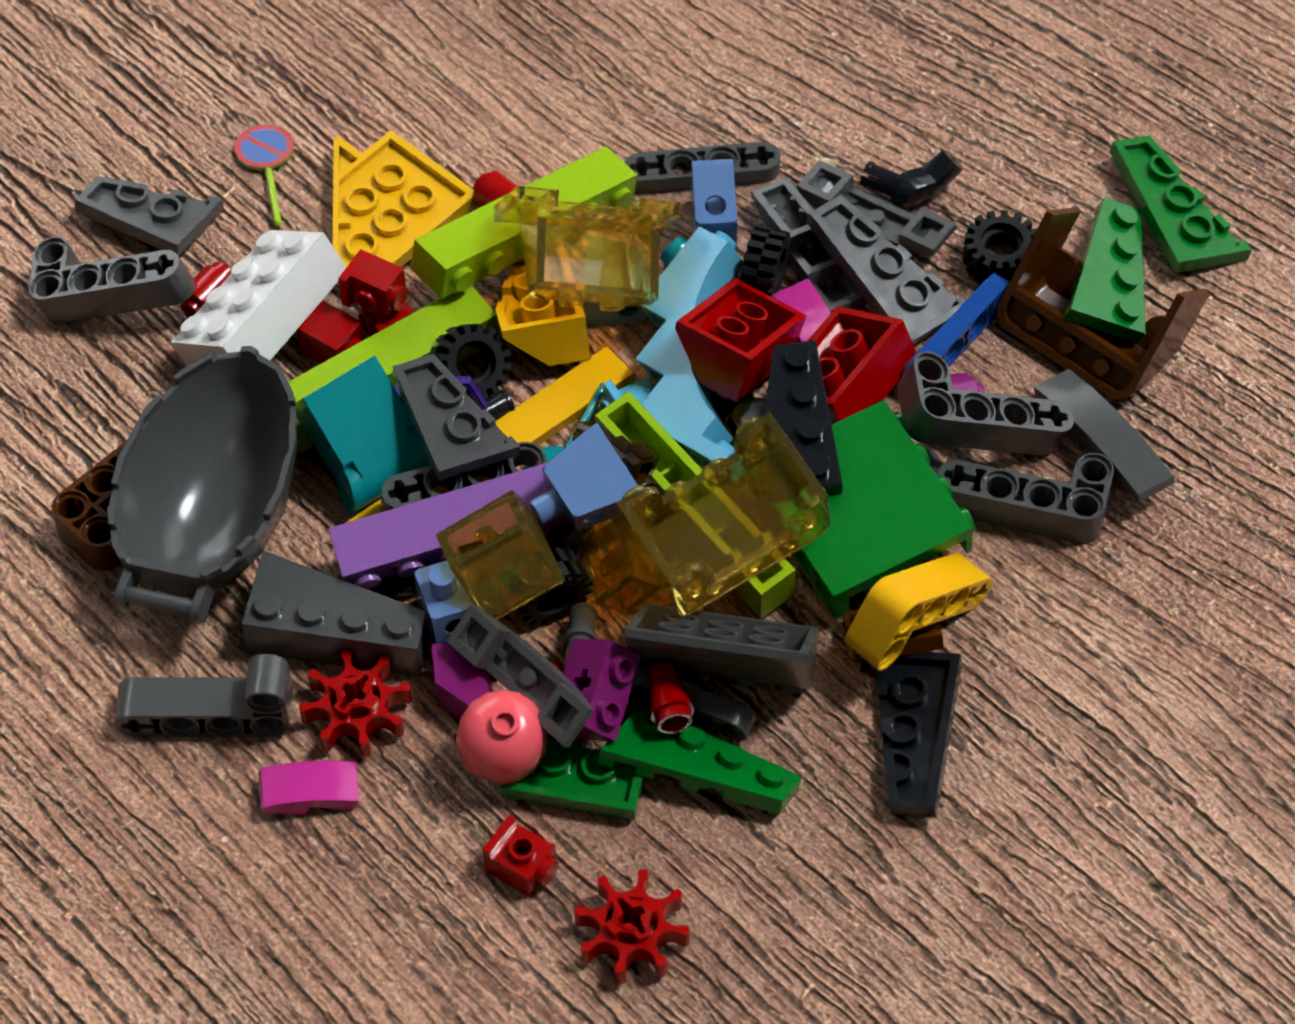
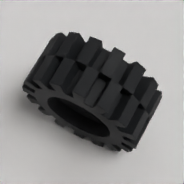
(994, 231)
(765, 259)
(488, 344)
(563, 596)

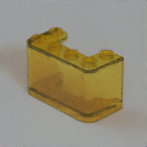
(728, 518)

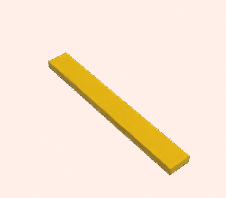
(552, 407)

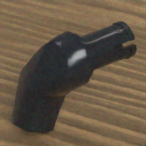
(915, 184)

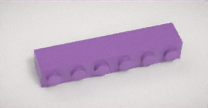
(406, 536)

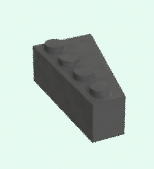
(318, 616)

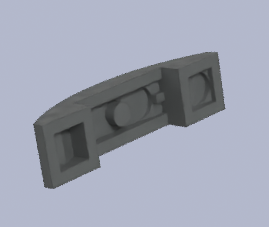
(917, 233)
(522, 670)

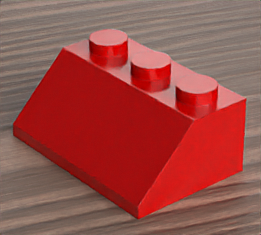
(734, 335)
(860, 358)

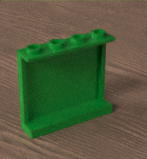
(888, 513)

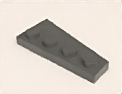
(881, 270)

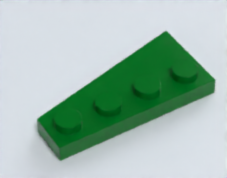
(700, 763)

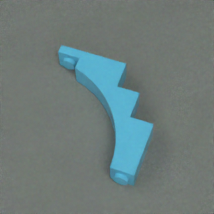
(678, 398)

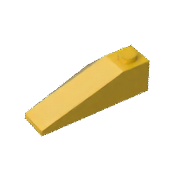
(540, 325)

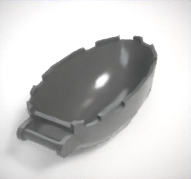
(202, 481)

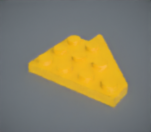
(390, 198)

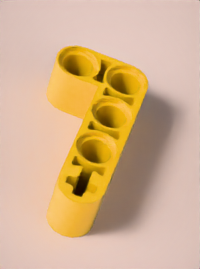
(913, 601)

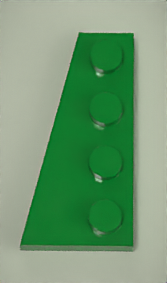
(1173, 210)
(1110, 276)

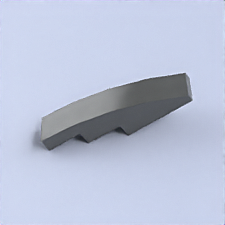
(786, 210)
(1105, 431)

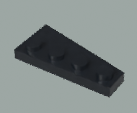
(801, 408)
(916, 724)

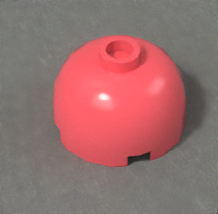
(501, 737)

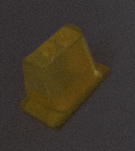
(588, 249)

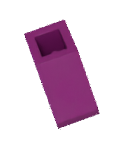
(457, 680)

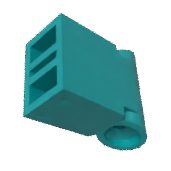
(361, 433)

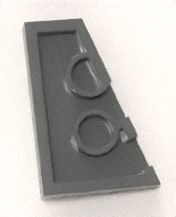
(149, 216)
(448, 421)

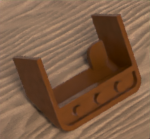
(1041, 293)

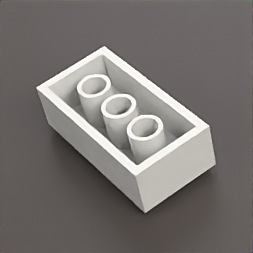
(263, 296)

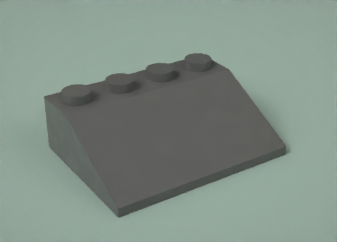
(725, 646)

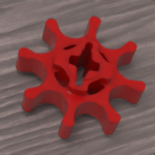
(355, 703)
(625, 940)

